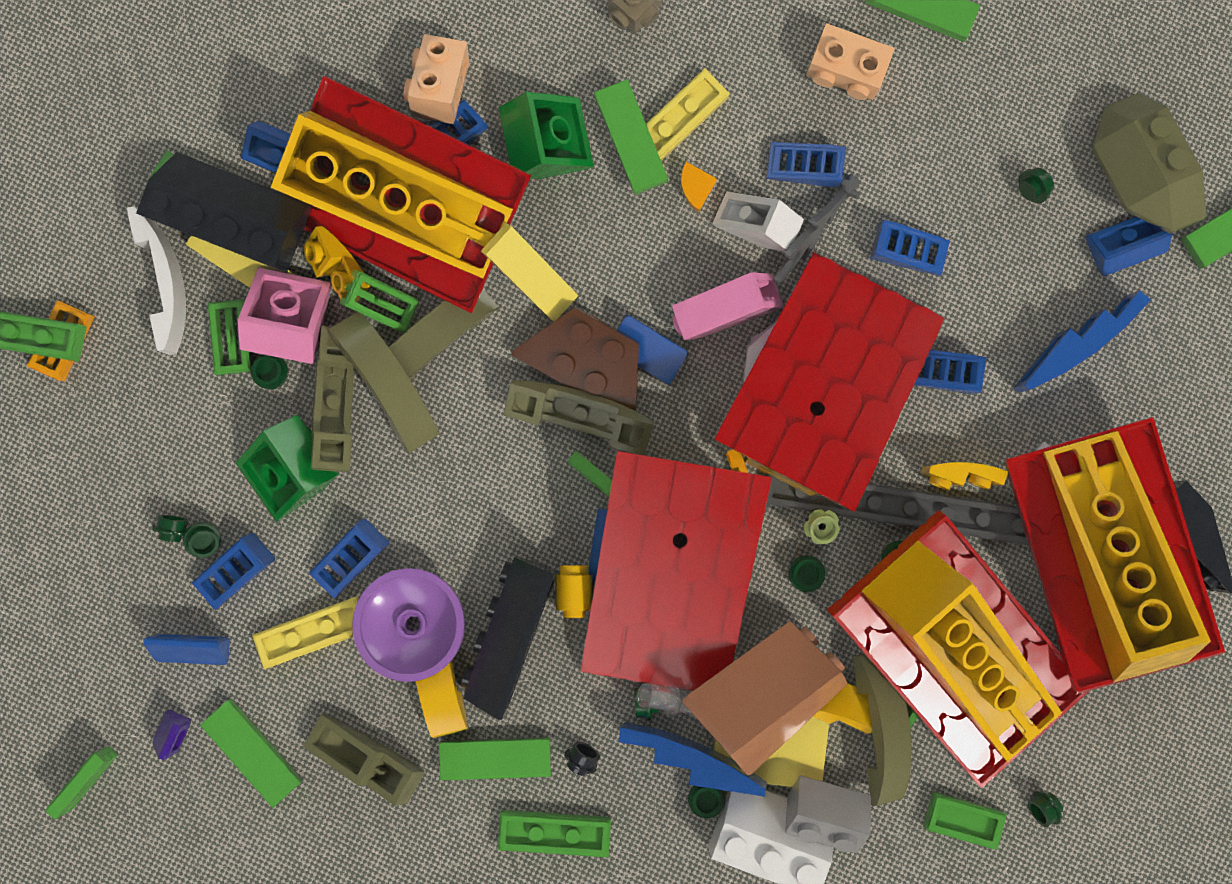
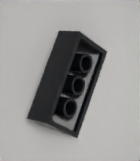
(225, 210)
(509, 635)

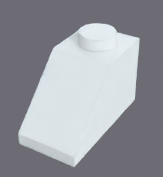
(758, 220)

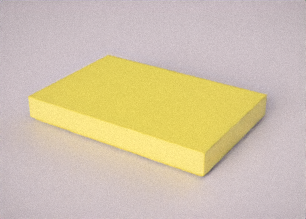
(798, 756)

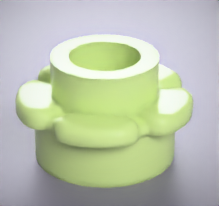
(825, 535)

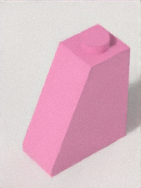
(727, 305)

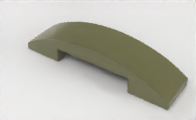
(437, 332)
(385, 380)
(331, 407)
(580, 411)
(890, 732)

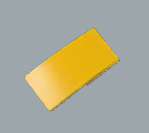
(331, 259)
(955, 474)
(442, 703)
(848, 708)

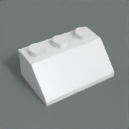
(754, 840)

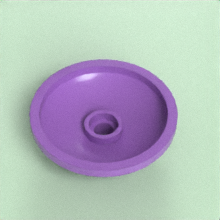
(383, 628)

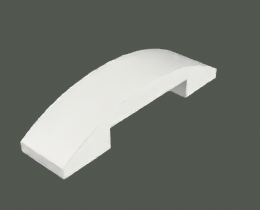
(170, 324)

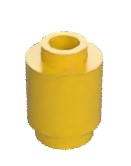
(574, 590)

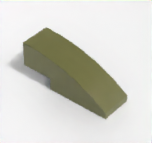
(364, 760)

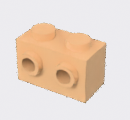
(849, 62)
(437, 78)

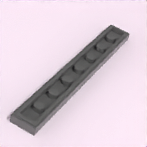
(912, 510)

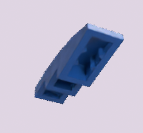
(1072, 348)
(707, 766)

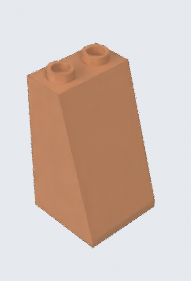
(767, 695)

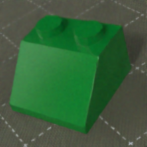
(546, 134)
(280, 468)

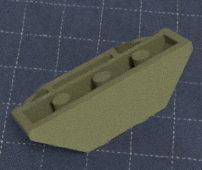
(1150, 163)

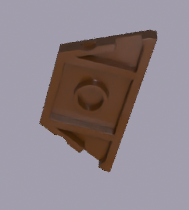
(586, 356)

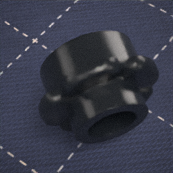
(582, 759)

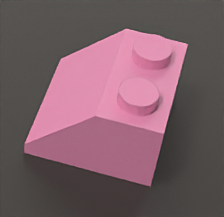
(283, 315)

